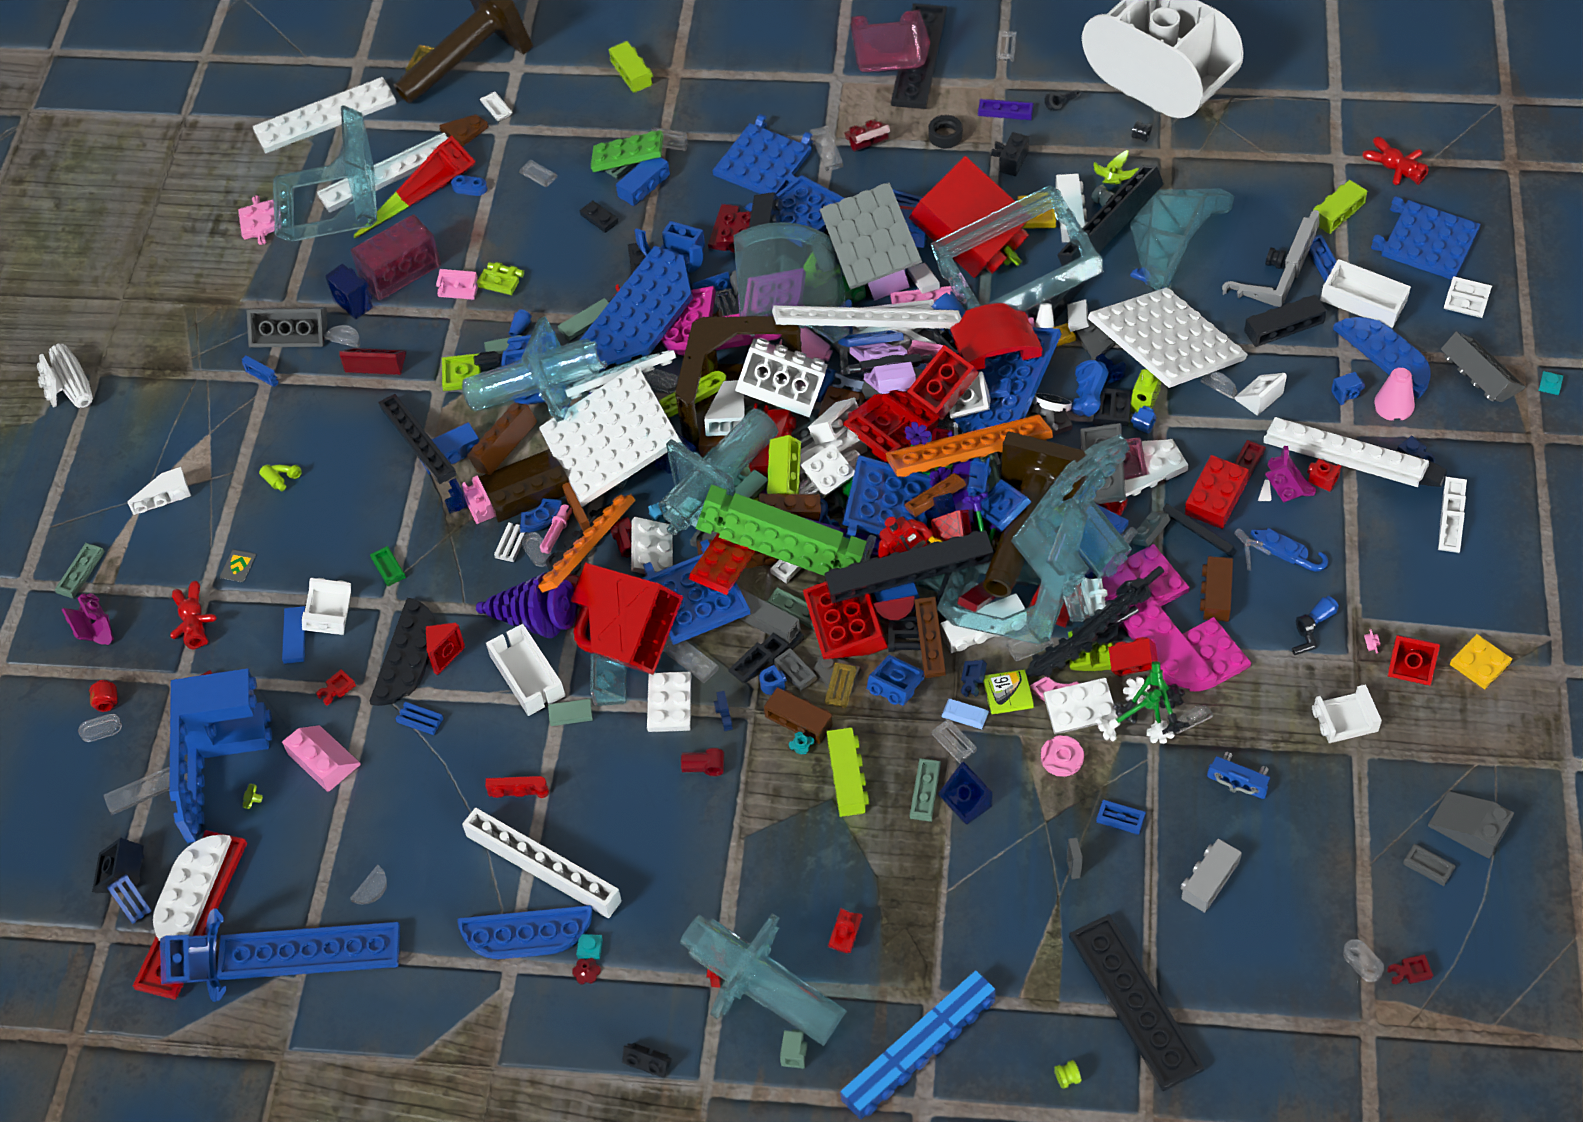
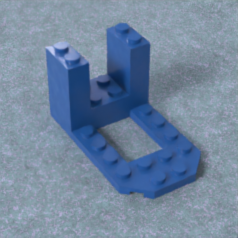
(210, 719)

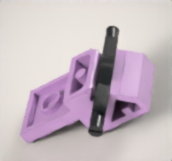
(886, 366)

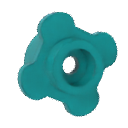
(801, 748)

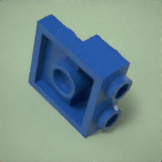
(895, 680)

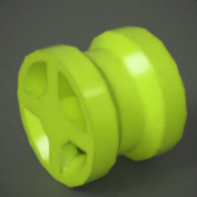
(1067, 1074)

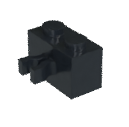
(1012, 154)

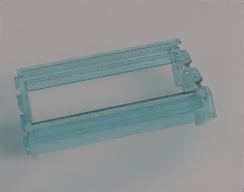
(1004, 219)

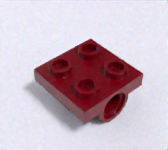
(862, 136)
(729, 226)

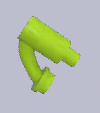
(271, 475)

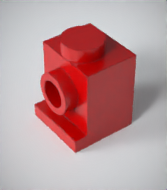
(1323, 474)

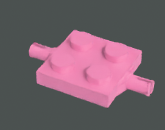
(257, 220)

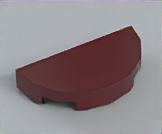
(895, 608)

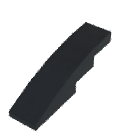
(762, 656)

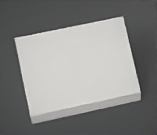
(1262, 392)
(973, 400)

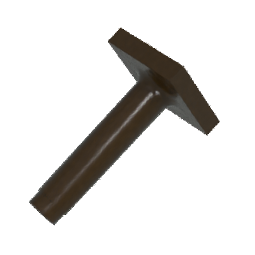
(489, 18)
(1032, 469)

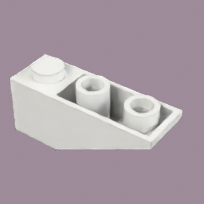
(161, 491)

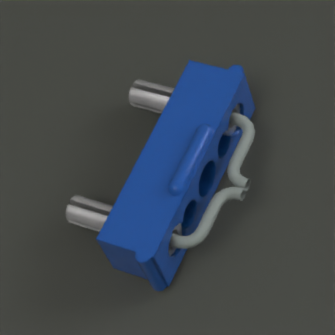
(1239, 777)

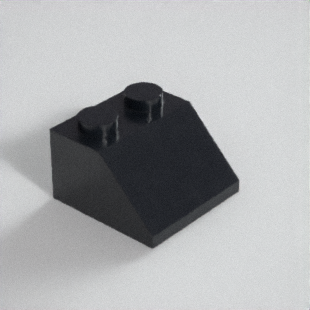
(115, 861)

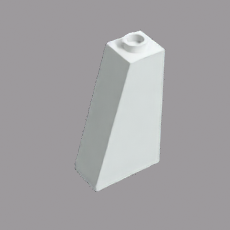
(725, 410)

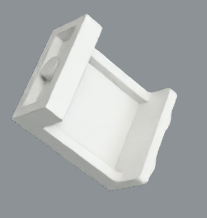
(326, 606)
(1347, 715)

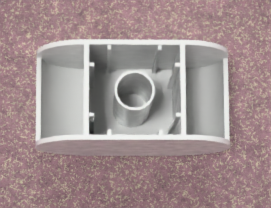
(1164, 52)

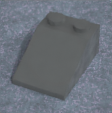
(1472, 822)

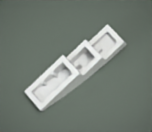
(1452, 514)

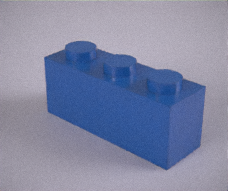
(642, 180)
(456, 443)

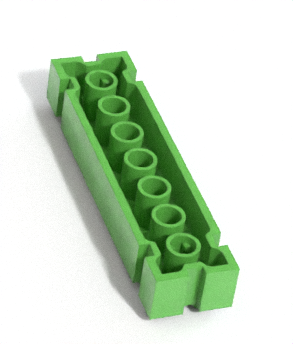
(777, 532)

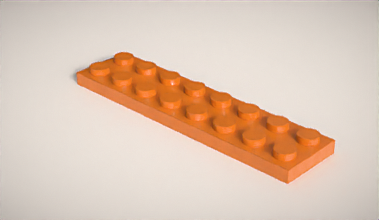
(963, 446)

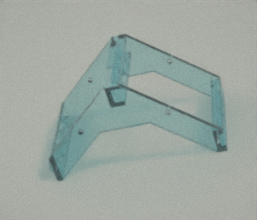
(353, 163)
(1033, 623)

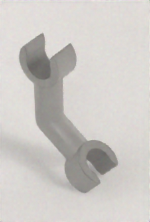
(1049, 416)

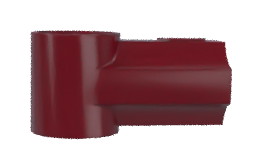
(622, 533)
(709, 762)

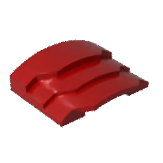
(993, 332)
(883, 421)

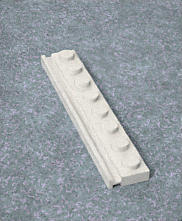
(385, 173)
(1346, 452)

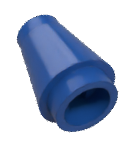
(520, 322)
(1324, 609)

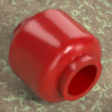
(103, 695)

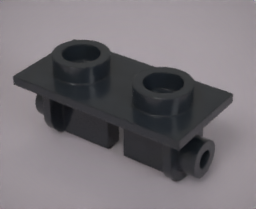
(638, 1057)

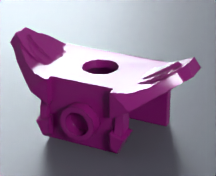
(1287, 478)
(81, 622)

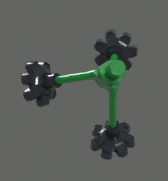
(1169, 697)

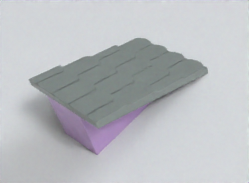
(872, 240)

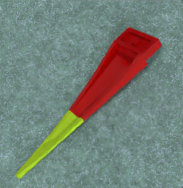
(435, 172)

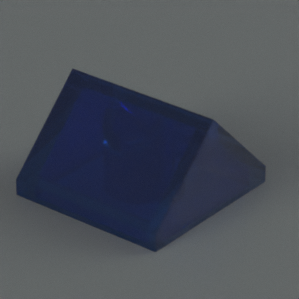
(966, 794)

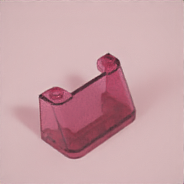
(890, 44)

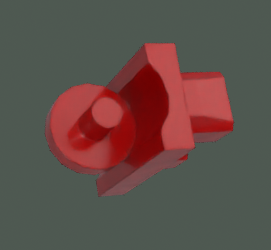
(845, 931)

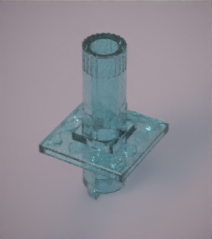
(543, 369)
(718, 467)
(752, 972)

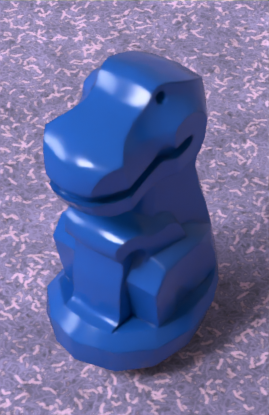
(1091, 379)

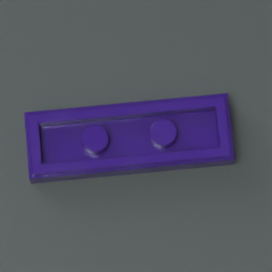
(1005, 109)

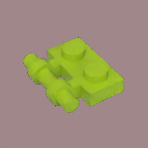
(496, 280)

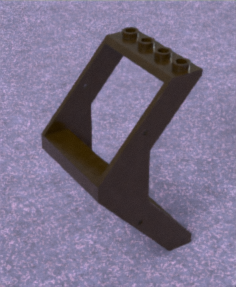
(704, 338)

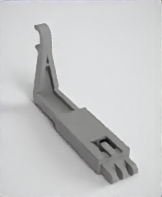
(1293, 264)

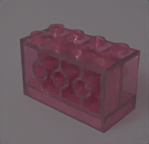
(396, 257)

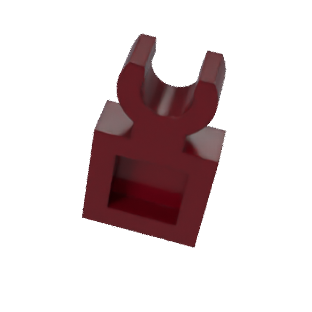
(1414, 969)

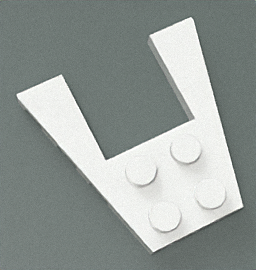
(1162, 461)

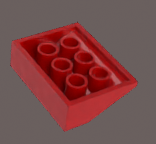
(846, 626)

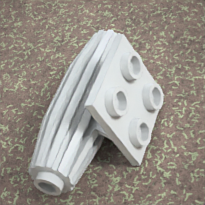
(64, 375)
(827, 471)

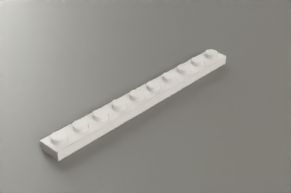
(865, 317)

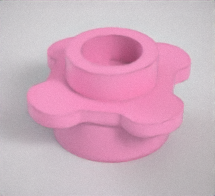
(1372, 641)

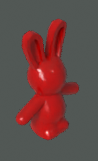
(1393, 159)
(190, 612)

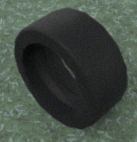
(946, 141)

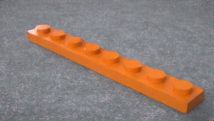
(583, 545)

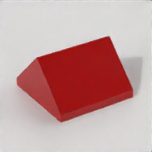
(443, 644)
(1413, 660)

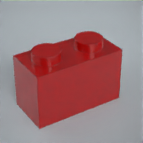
(1132, 656)

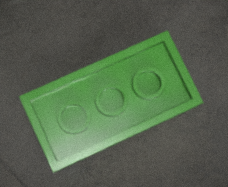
(627, 151)

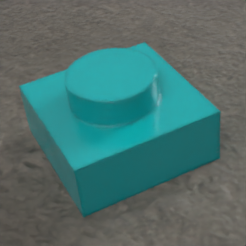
(1550, 383)
(589, 946)

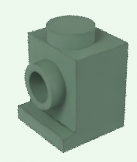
(793, 1049)

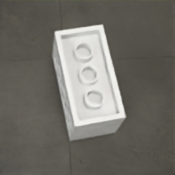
(779, 389)

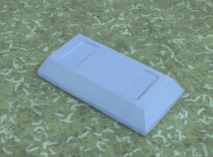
(965, 713)

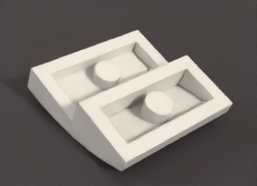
(1467, 297)

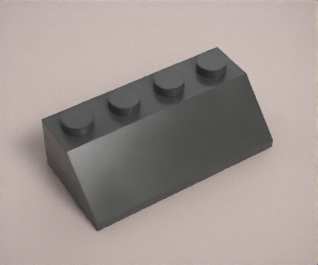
(287, 327)
(1481, 367)

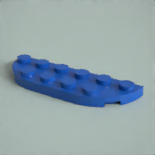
(1386, 349)
(525, 932)

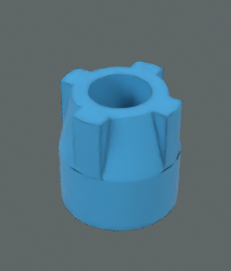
(656, 514)

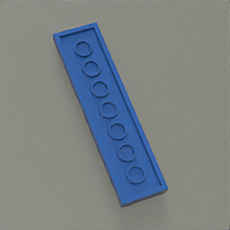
(309, 951)

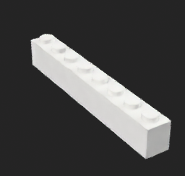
(542, 862)

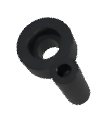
(1054, 100)
(1305, 626)

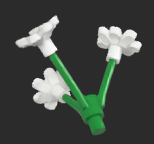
(1150, 701)

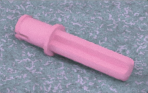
(558, 523)

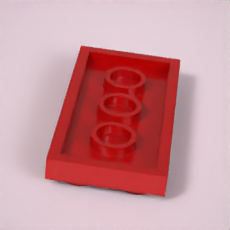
(721, 565)

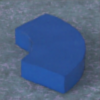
(540, 517)

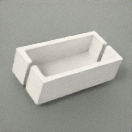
(1365, 293)
(525, 669)

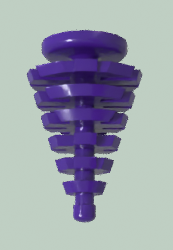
(538, 611)

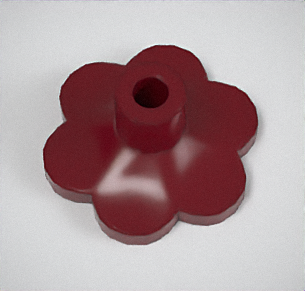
(586, 974)

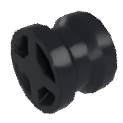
(1141, 131)
(1275, 258)

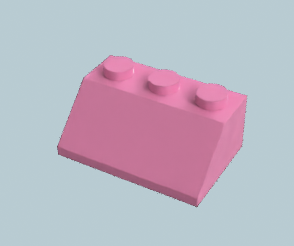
(320, 755)

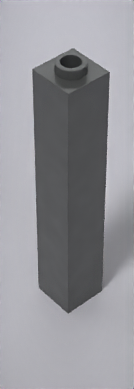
(770, 618)

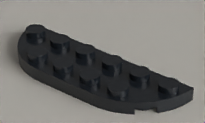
(406, 655)

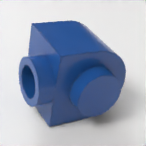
(1144, 419)
(771, 679)

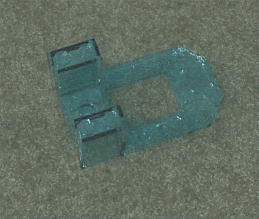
(1101, 542)

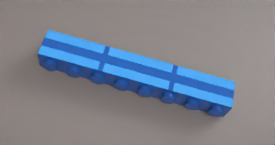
(918, 1045)

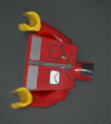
(903, 535)

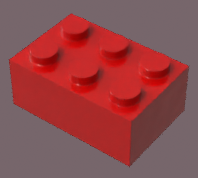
(943, 382)
(1216, 492)

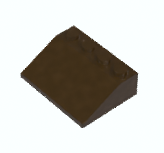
(524, 484)

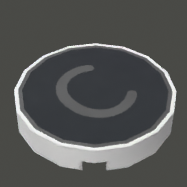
(1052, 402)

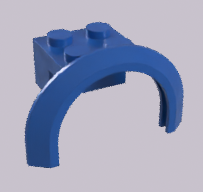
(680, 240)
(193, 958)

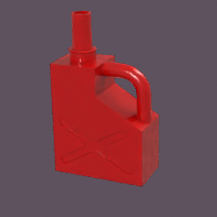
(625, 614)

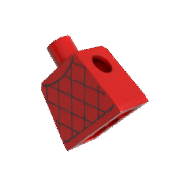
(951, 525)

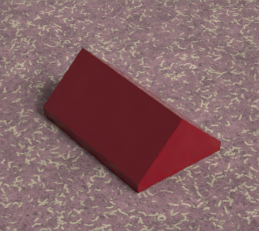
(373, 361)

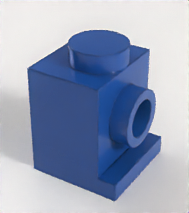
(1347, 387)

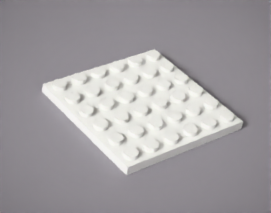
(1167, 337)
(610, 435)

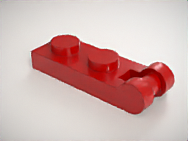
(517, 786)

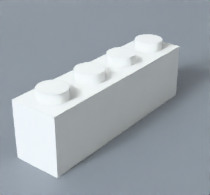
(1071, 192)
(960, 638)

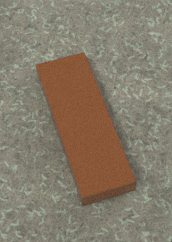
(925, 500)
(576, 507)

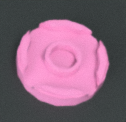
(1062, 756)

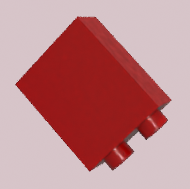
(960, 200)

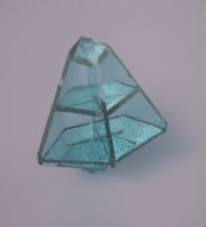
(1168, 224)

